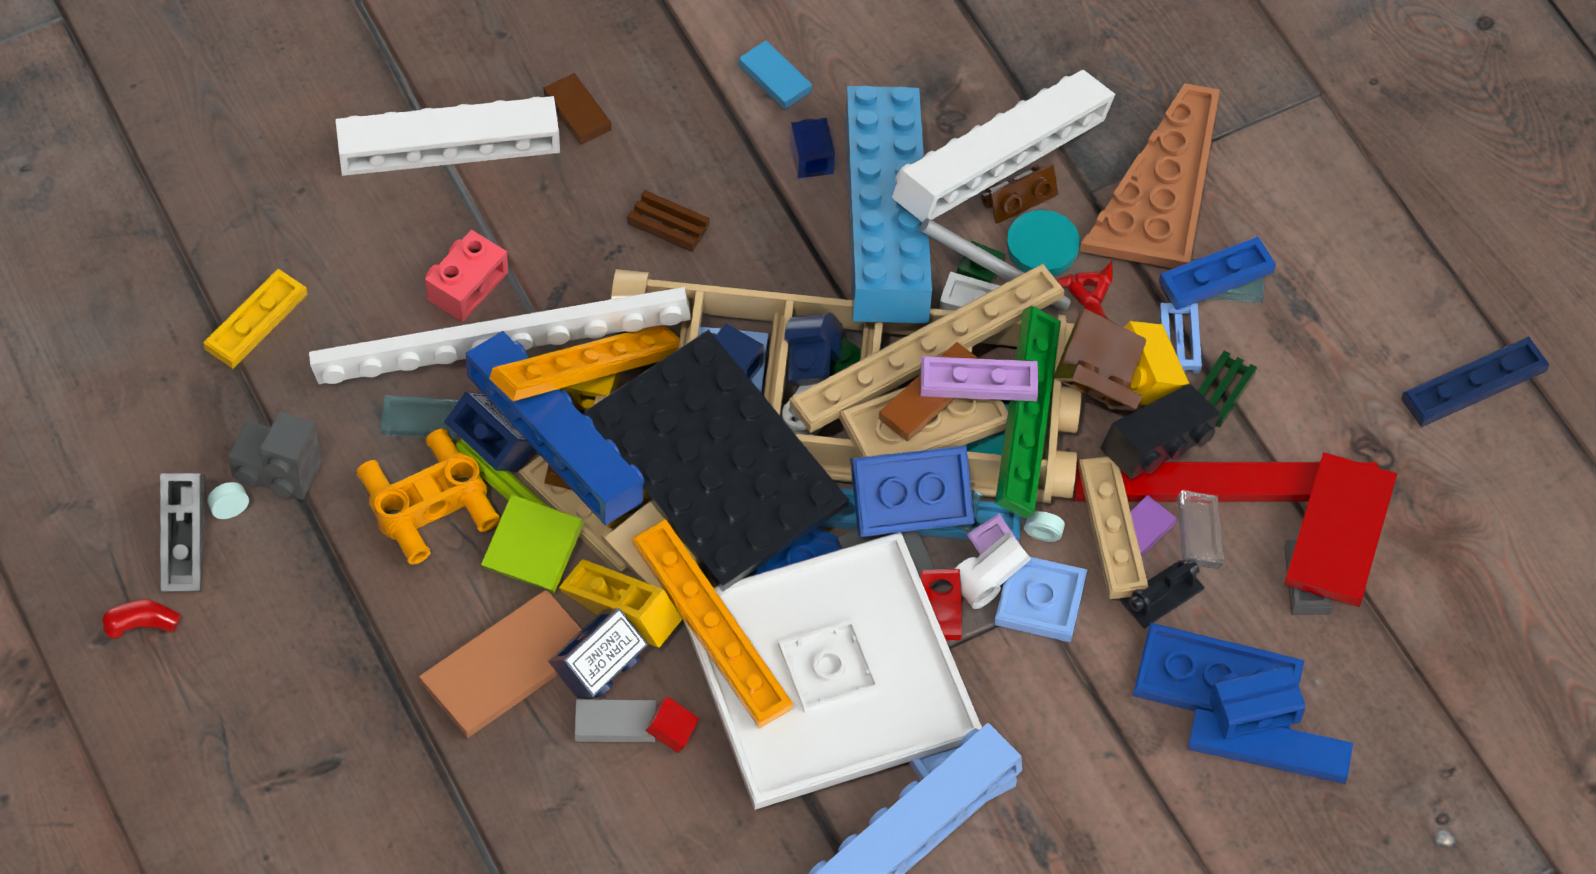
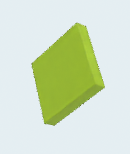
(532, 543)

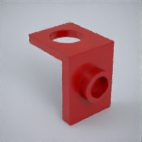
(946, 604)

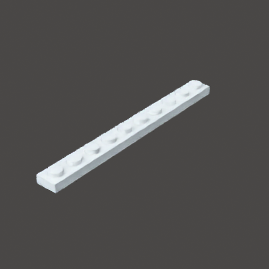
(531, 330)

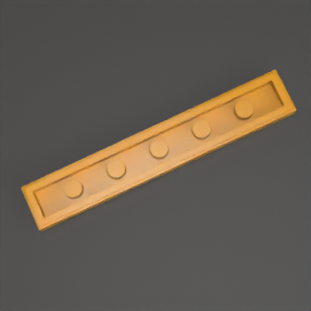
(584, 362)
(712, 623)

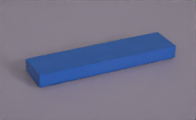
(1275, 748)

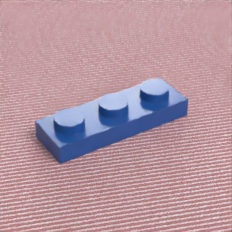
(1217, 273)

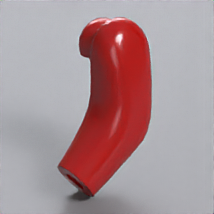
(139, 614)

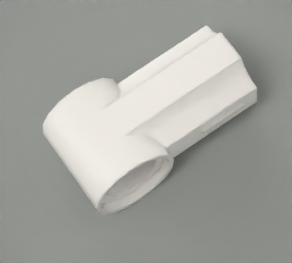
(985, 574)

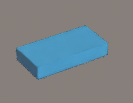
(775, 75)

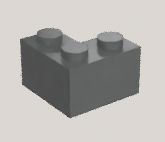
(277, 456)

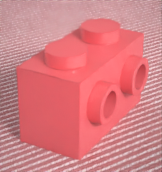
(466, 275)

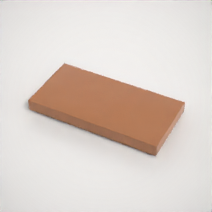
(501, 664)

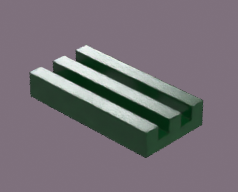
(1234, 366)

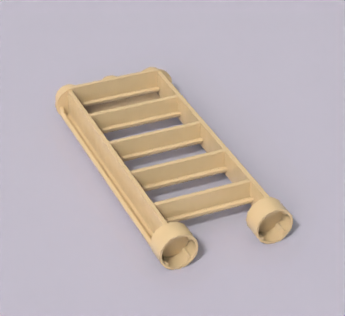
(834, 454)

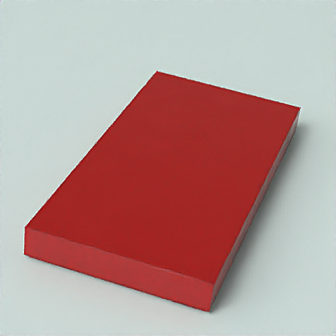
(1341, 529)

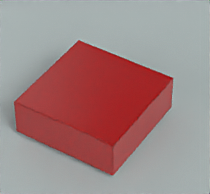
(672, 724)

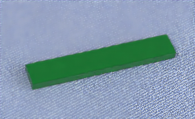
(1028, 419)

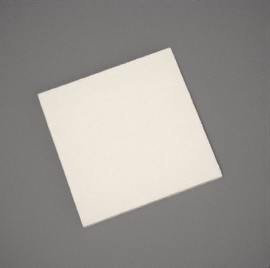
(857, 660)

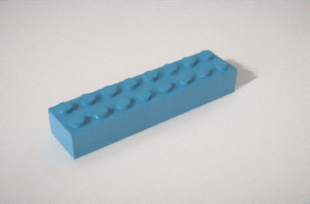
(885, 240)

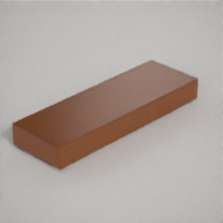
(910, 411)

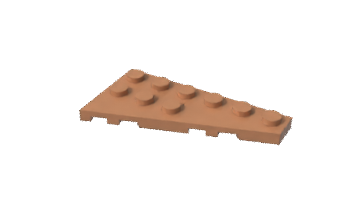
(1160, 196)

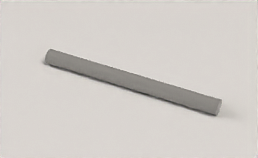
(978, 255)

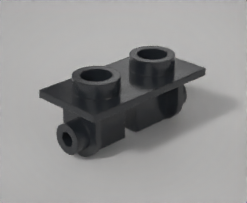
(1164, 592)

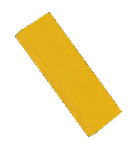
(255, 318)

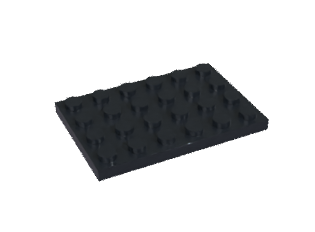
(717, 460)

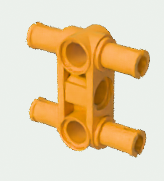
(427, 496)

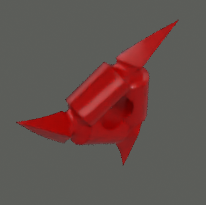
(1092, 299)

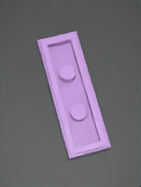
(979, 378)

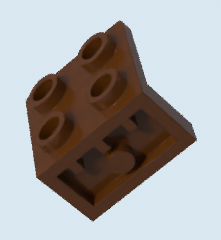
(1101, 360)

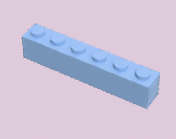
(929, 808)

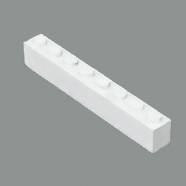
(1002, 146)

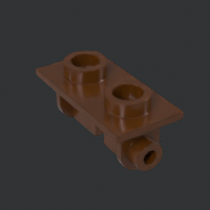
(1021, 194)

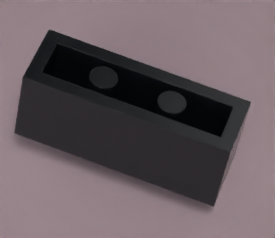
(1160, 431)

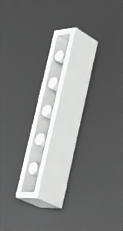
(447, 135)

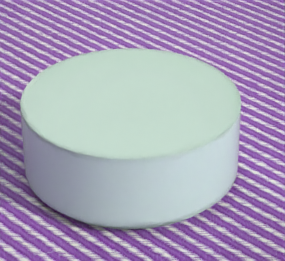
(228, 500)
(1044, 526)

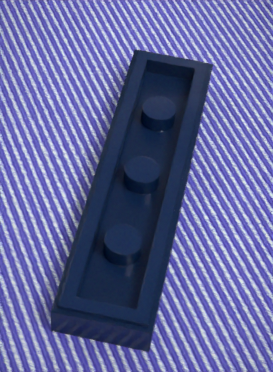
(1475, 381)

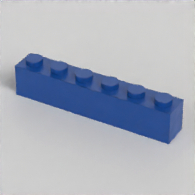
(560, 435)

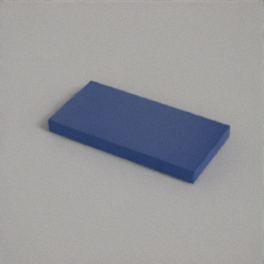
(1184, 665)

